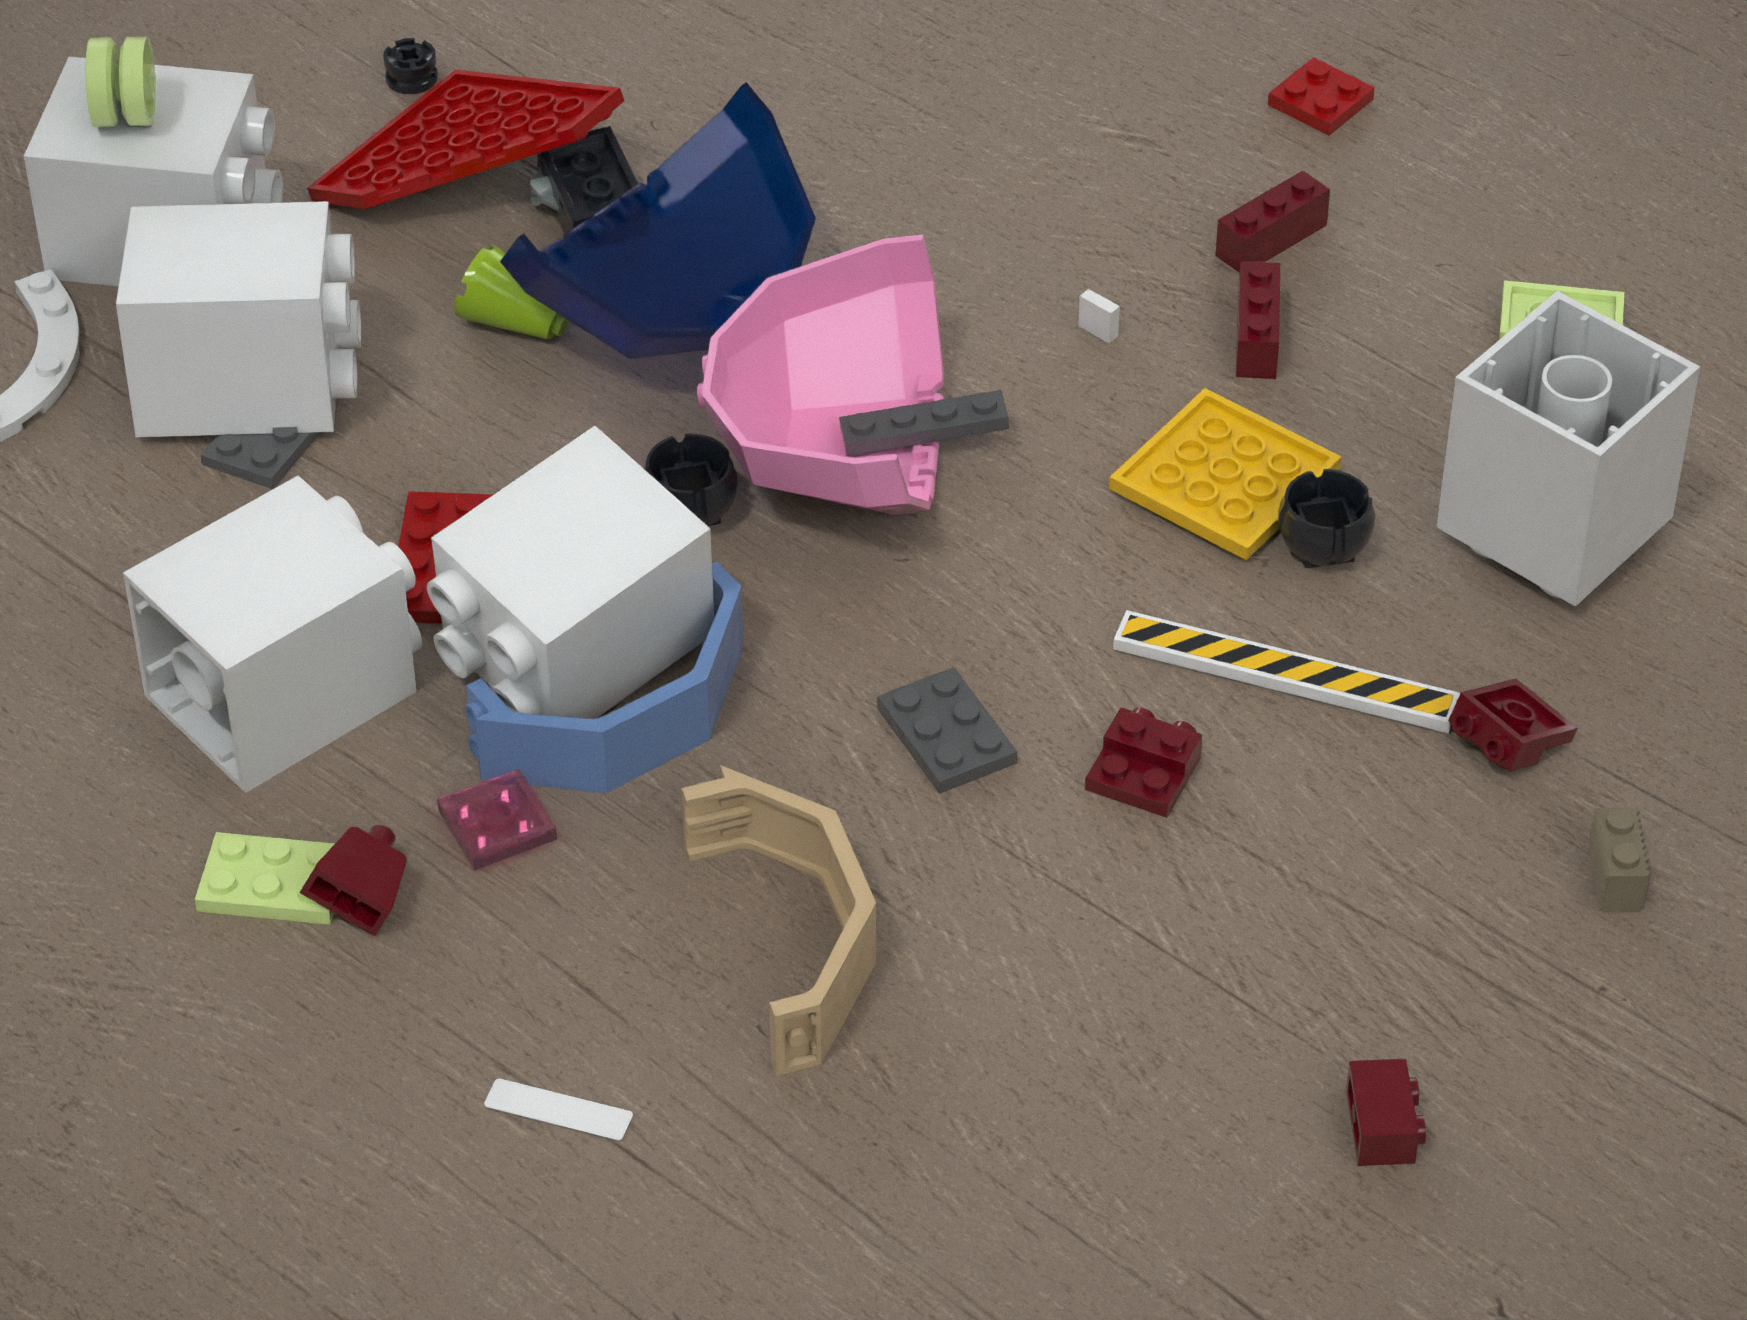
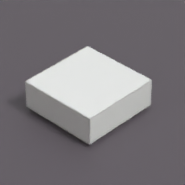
(1098, 316)

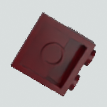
(1510, 723)
(1145, 761)

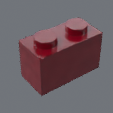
(1383, 1112)

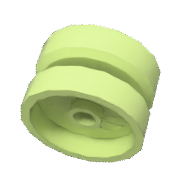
(120, 81)

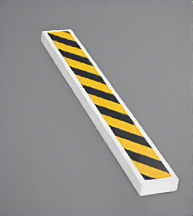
(1286, 671)

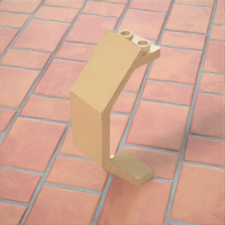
(807, 836)

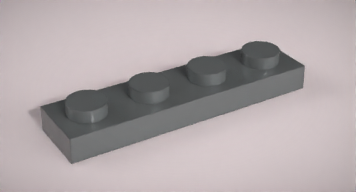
(924, 422)

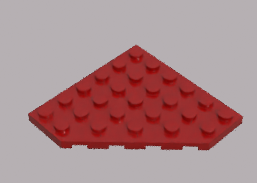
(463, 129)

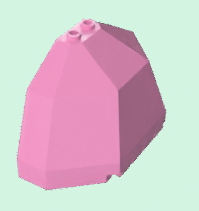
(827, 346)

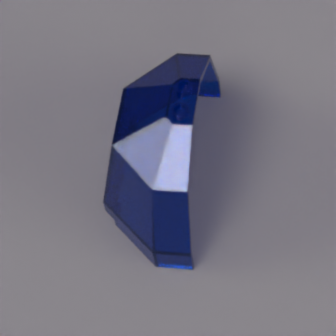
(685, 247)

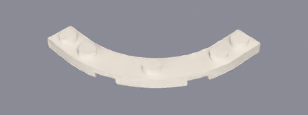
(54, 355)

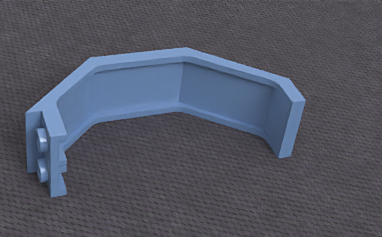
(626, 742)

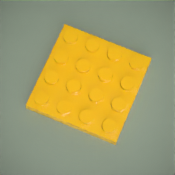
(1220, 472)

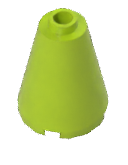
(499, 301)

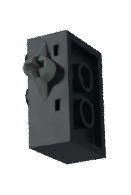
(582, 177)

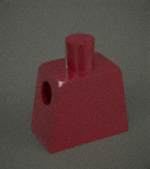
(359, 877)

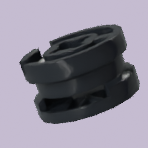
(410, 66)

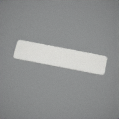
(558, 1109)

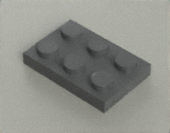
(258, 457)
(947, 730)

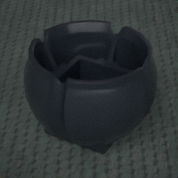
(696, 474)
(1326, 517)

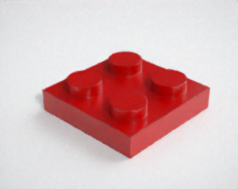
(1321, 96)

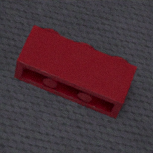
(1273, 221)
(1258, 320)

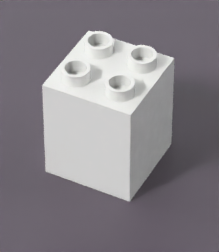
(198, 151)
(237, 318)
(1566, 447)
(573, 583)
(274, 631)

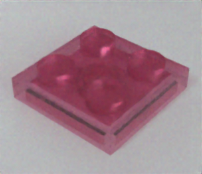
(496, 819)

